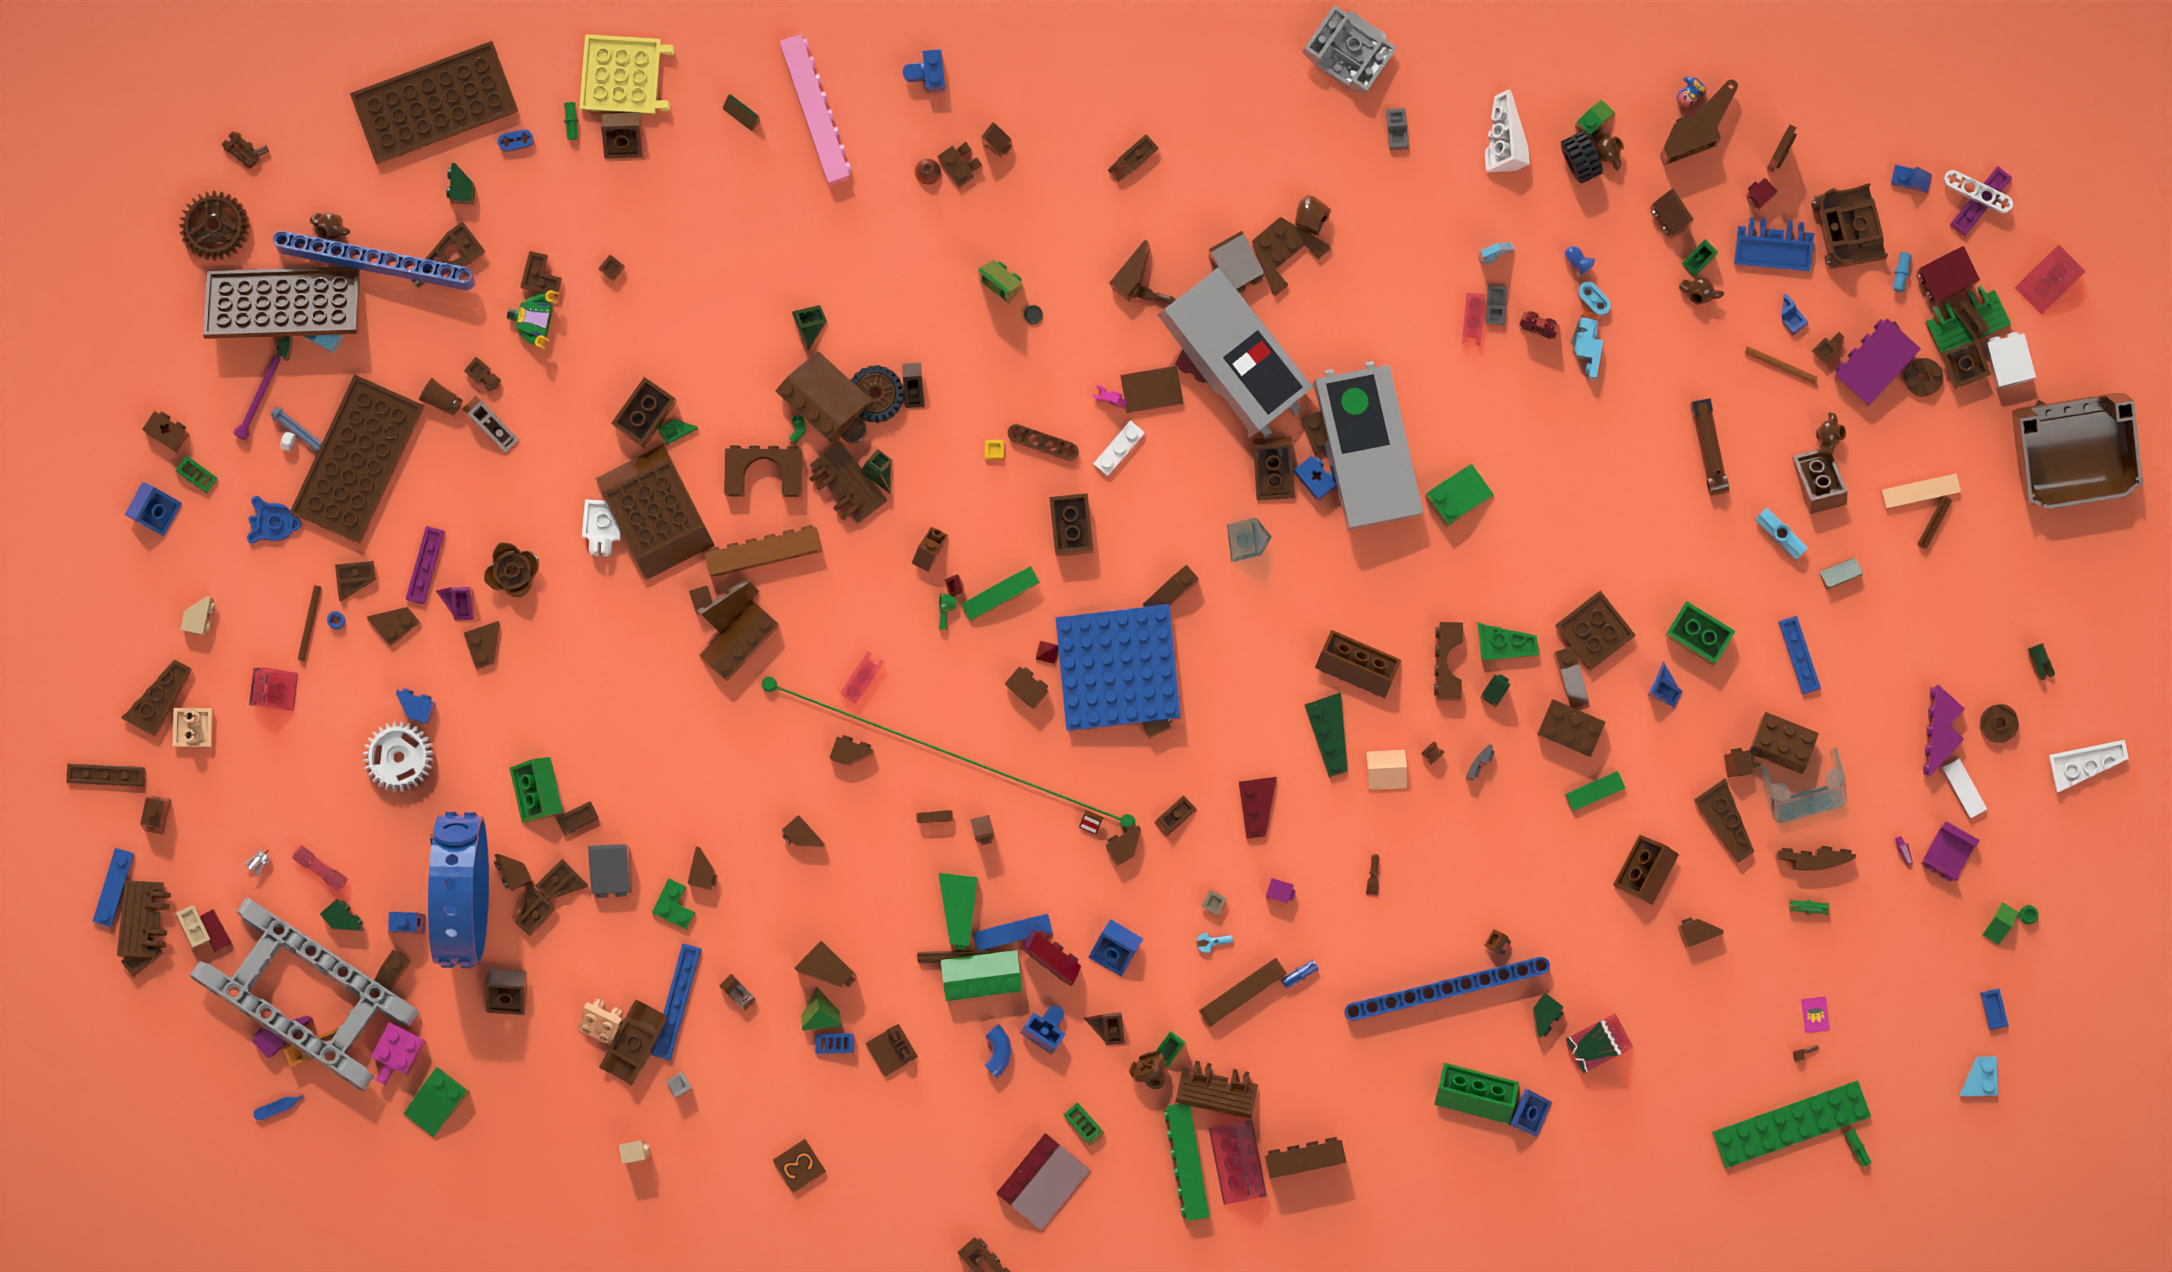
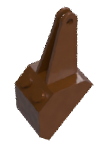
(1701, 131)

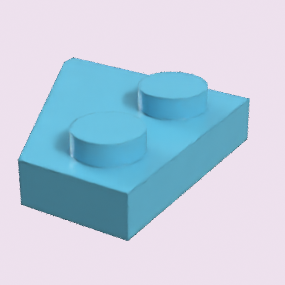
(1491, 253)

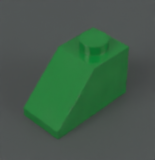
(1594, 118)

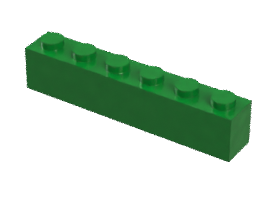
(1187, 1161)

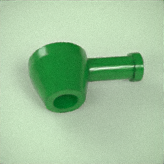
(946, 604)

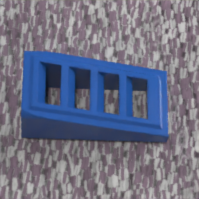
(850, 1036)

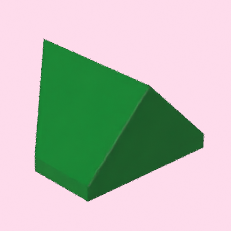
(820, 1013)

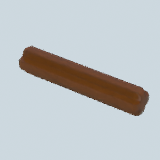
(1934, 522)

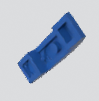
(1011, 932)

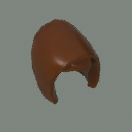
(1311, 214)

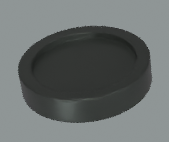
(1033, 314)

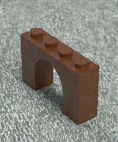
(739, 459)

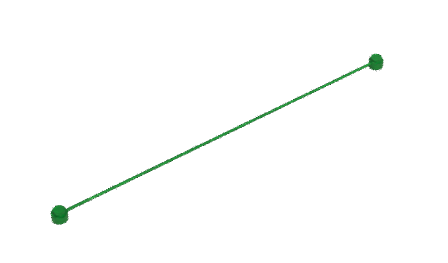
(769, 685)

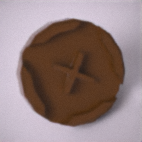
(1148, 1067)

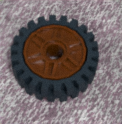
(891, 392)

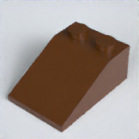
(1273, 468)
(1820, 481)

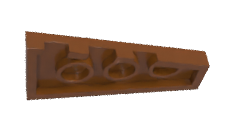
(154, 705)
(1721, 812)

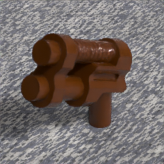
(248, 154)

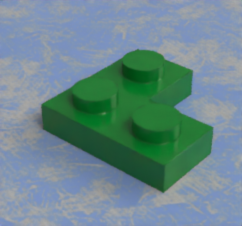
(668, 907)

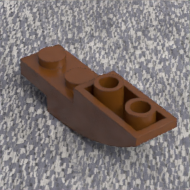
(1823, 858)

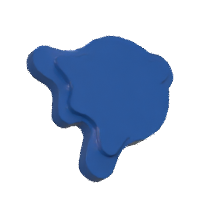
(272, 521)

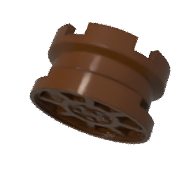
(855, 432)

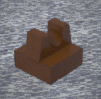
(1496, 941)

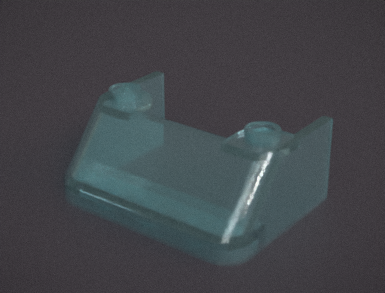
(1792, 807)

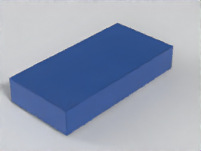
(1994, 1009)

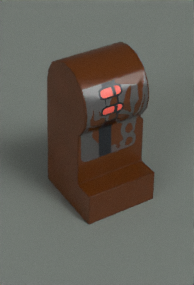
(737, 992)

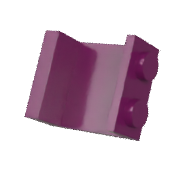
(1949, 852)

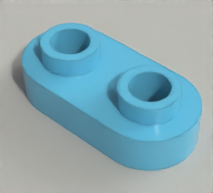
(1595, 298)

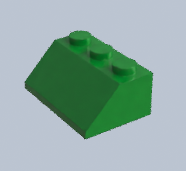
(536, 789)

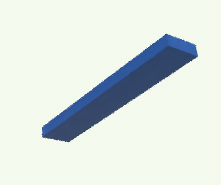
(677, 1000)

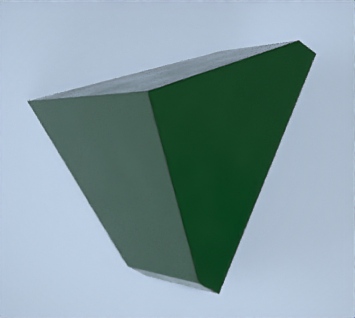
(810, 323)
(879, 470)

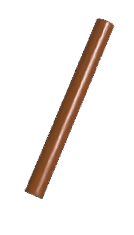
(1781, 365)

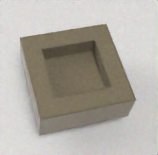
(1214, 902)

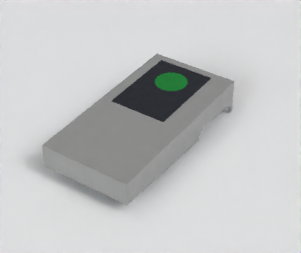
(1368, 446)

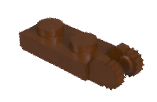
(1134, 157)

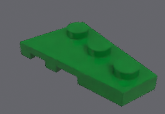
(1505, 644)

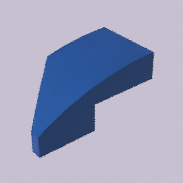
(1792, 316)

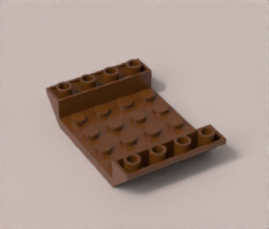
(654, 512)

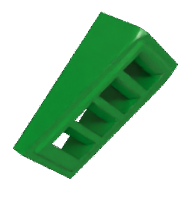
(182, 465)
(1095, 1135)

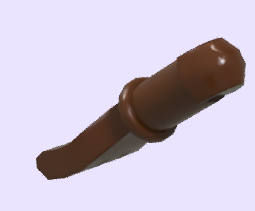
(1148, 294)
(1373, 883)

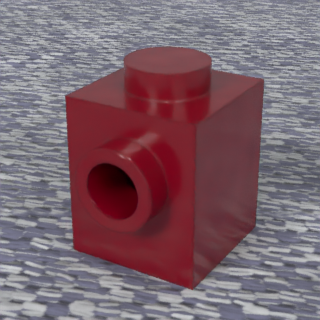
(1760, 193)

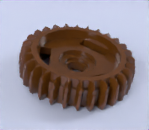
(227, 232)

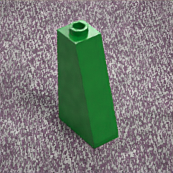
(959, 904)

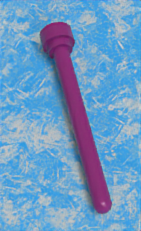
(242, 431)

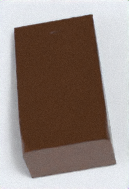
(1175, 815)

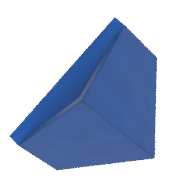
(1665, 688)

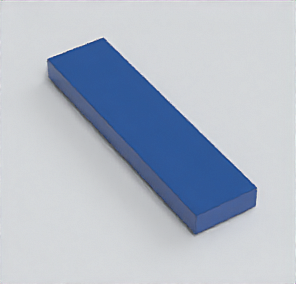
(1799, 655)

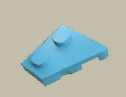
(1982, 1078)

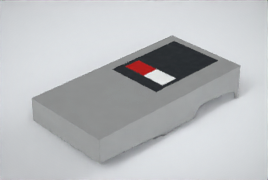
(1235, 352)

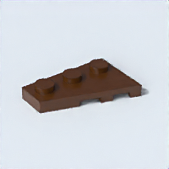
(725, 609)

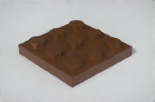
(1595, 630)

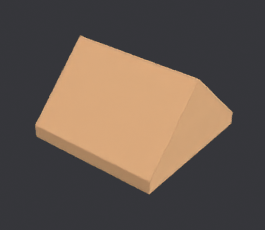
(1386, 769)

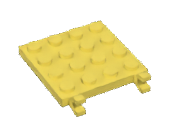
(622, 74)

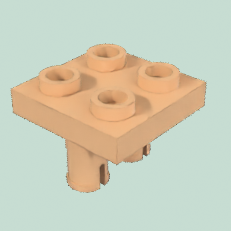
(192, 727)
(599, 1022)

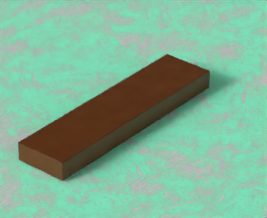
(105, 775)

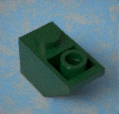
(461, 186)
(1495, 690)
(340, 918)
(1545, 1013)

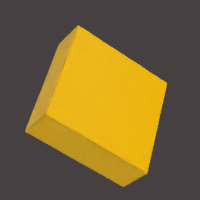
(994, 449)

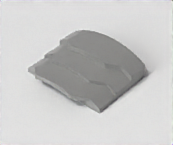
(1349, 49)

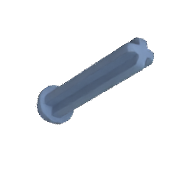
(294, 427)

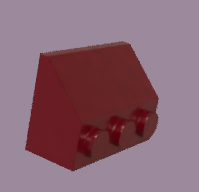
(1051, 956)

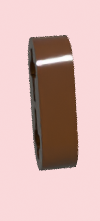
(934, 816)

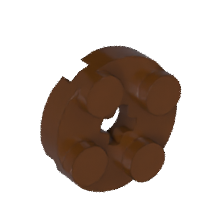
(1921, 366)
(1999, 734)

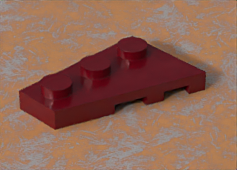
(1256, 805)

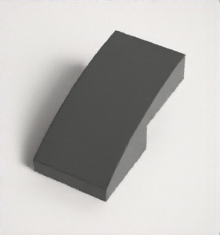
(1397, 129)
(1496, 304)

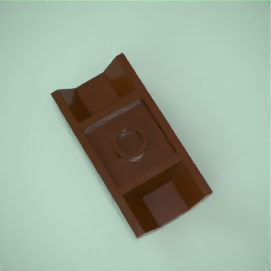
(634, 1042)

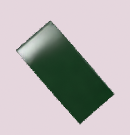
(285, 347)

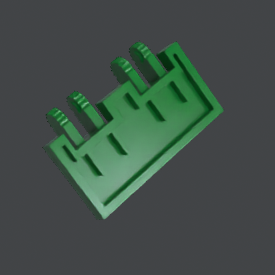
(1953, 333)

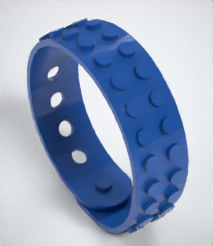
(461, 885)

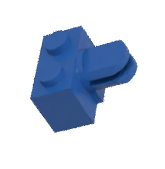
(928, 71)
(1045, 1030)

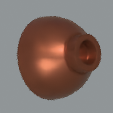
(927, 171)

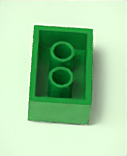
(1700, 633)

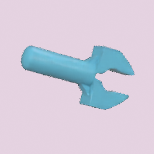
(1213, 941)

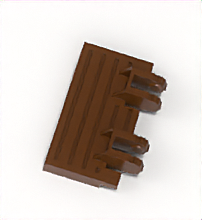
(848, 482)
(139, 918)
(1216, 1094)

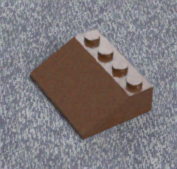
(824, 396)

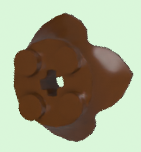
(504, 557)

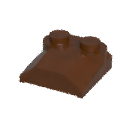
(1965, 364)

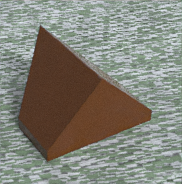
(1108, 1027)

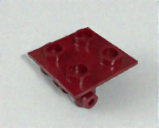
(1532, 319)

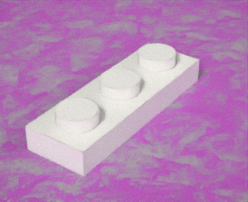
(1119, 448)

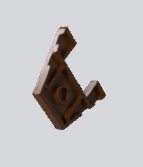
(1279, 244)

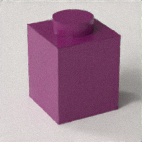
(1280, 891)

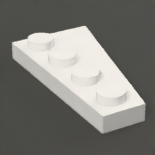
(2077, 765)

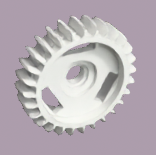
(391, 743)

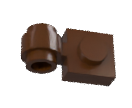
(478, 371)

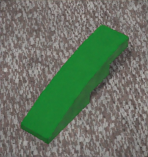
(1000, 593)

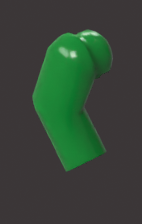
(799, 427)

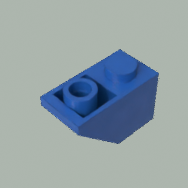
(415, 707)

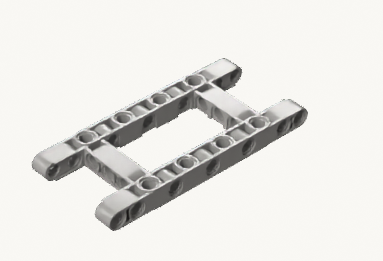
(324, 962)

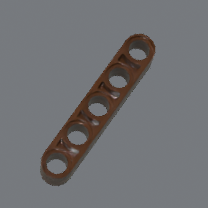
(1242, 992)

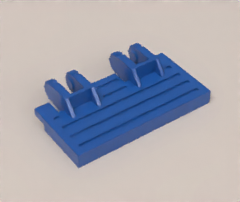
(1774, 250)

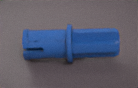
(1300, 974)

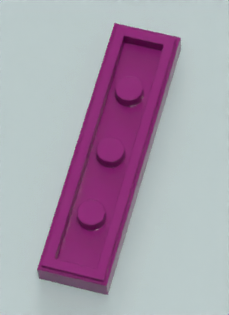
(1973, 210)
(425, 565)

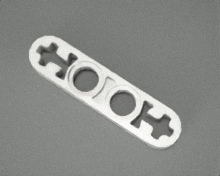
(1977, 194)

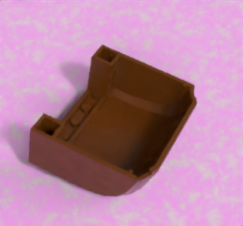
(2078, 450)

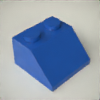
(153, 508)
(1115, 947)

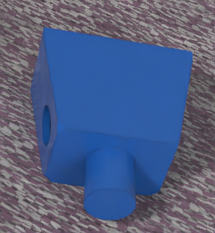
(406, 922)

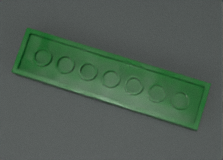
(1791, 1124)

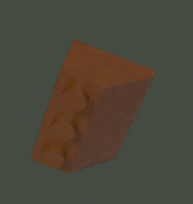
(1646, 869)

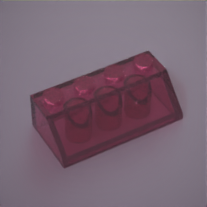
(1237, 1162)

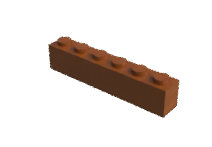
(763, 551)

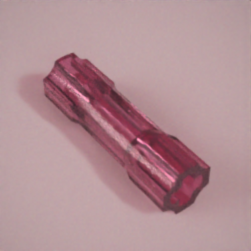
(308, 860)

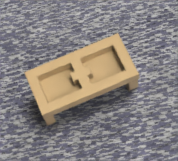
(192, 927)

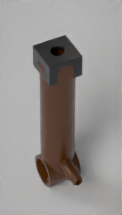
(1716, 478)

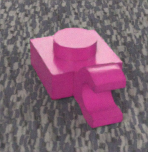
(1113, 398)

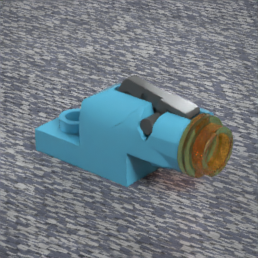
(1586, 344)

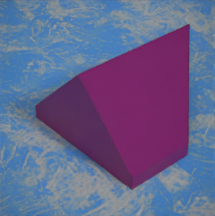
(458, 601)

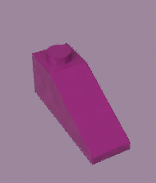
(271, 1043)

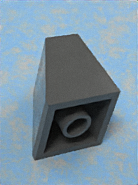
(610, 870)

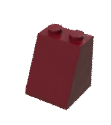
(1948, 276)

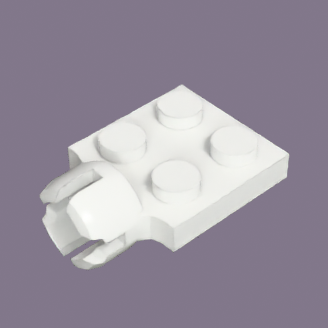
(599, 527)

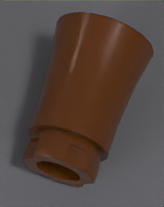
(440, 397)

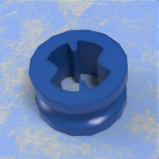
(333, 625)

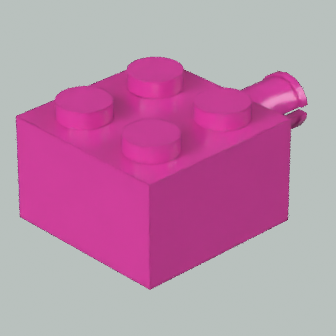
(396, 1051)

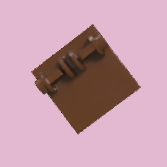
(891, 1050)

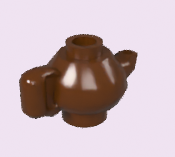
(1608, 148)
(328, 225)
(1700, 290)
(1830, 434)

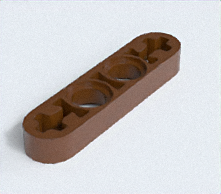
(1042, 445)

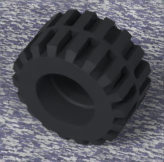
(1581, 157)

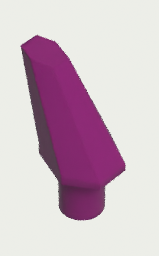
(1904, 850)

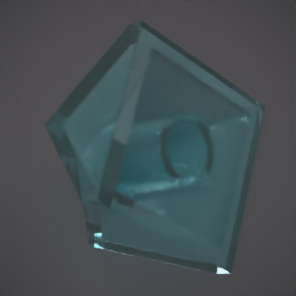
(1247, 539)

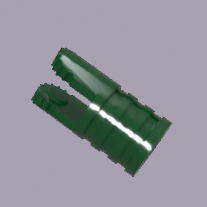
(2041, 661)

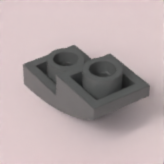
(1484, 756)

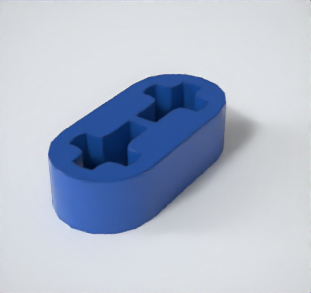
(517, 145)

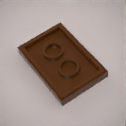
(1152, 389)

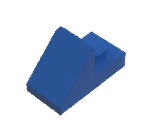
(1910, 178)

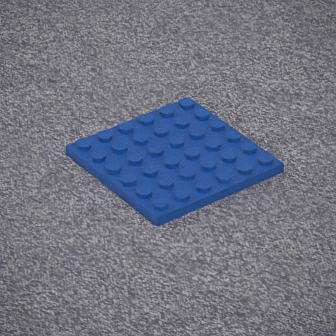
(1118, 667)

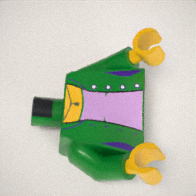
(534, 318)

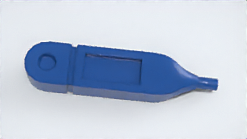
(276, 1107)

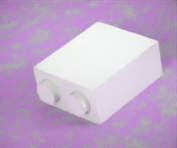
(2009, 360)

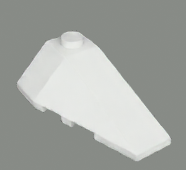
(1507, 142)

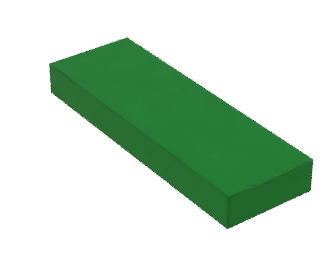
(1595, 791)

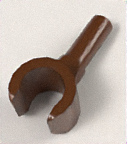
(1798, 1055)

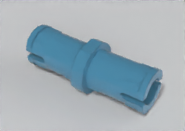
(1902, 272)

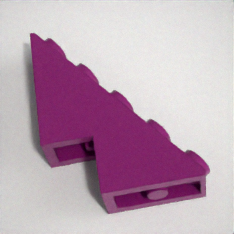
(1941, 735)

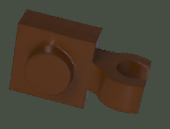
(1826, 349)

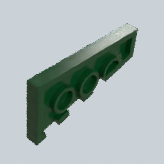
(1328, 728)

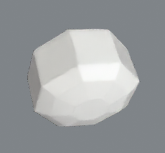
(287, 441)

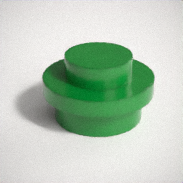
(2028, 914)

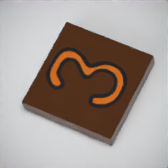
(799, 1165)

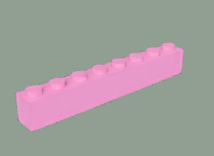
(815, 110)

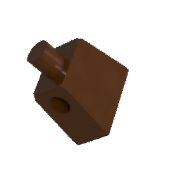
(155, 814)

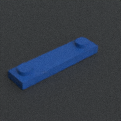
(113, 887)

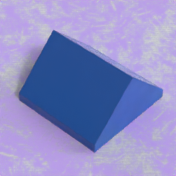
(1530, 1112)

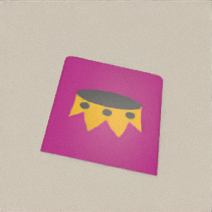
(1815, 1014)

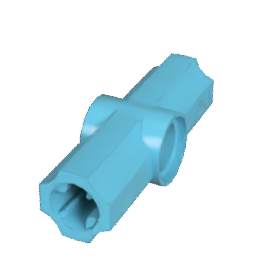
(1790, 543)

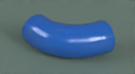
(1001, 1051)

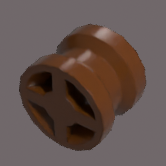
(1432, 753)

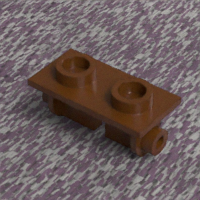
(1971, 319)

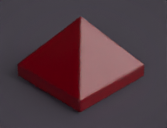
(954, 585)
(1047, 652)

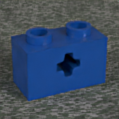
(1305, 474)

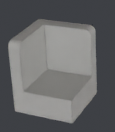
(679, 1084)

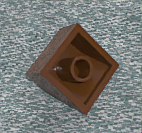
(622, 135)
(1671, 214)
(506, 991)

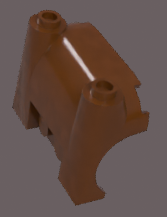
(1850, 226)

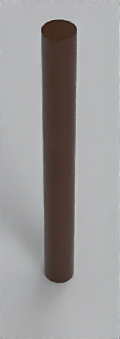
(309, 623)

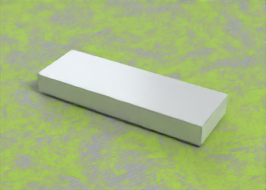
(1964, 788)

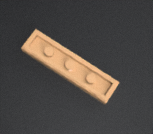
(1921, 491)

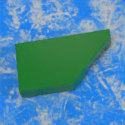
(675, 430)

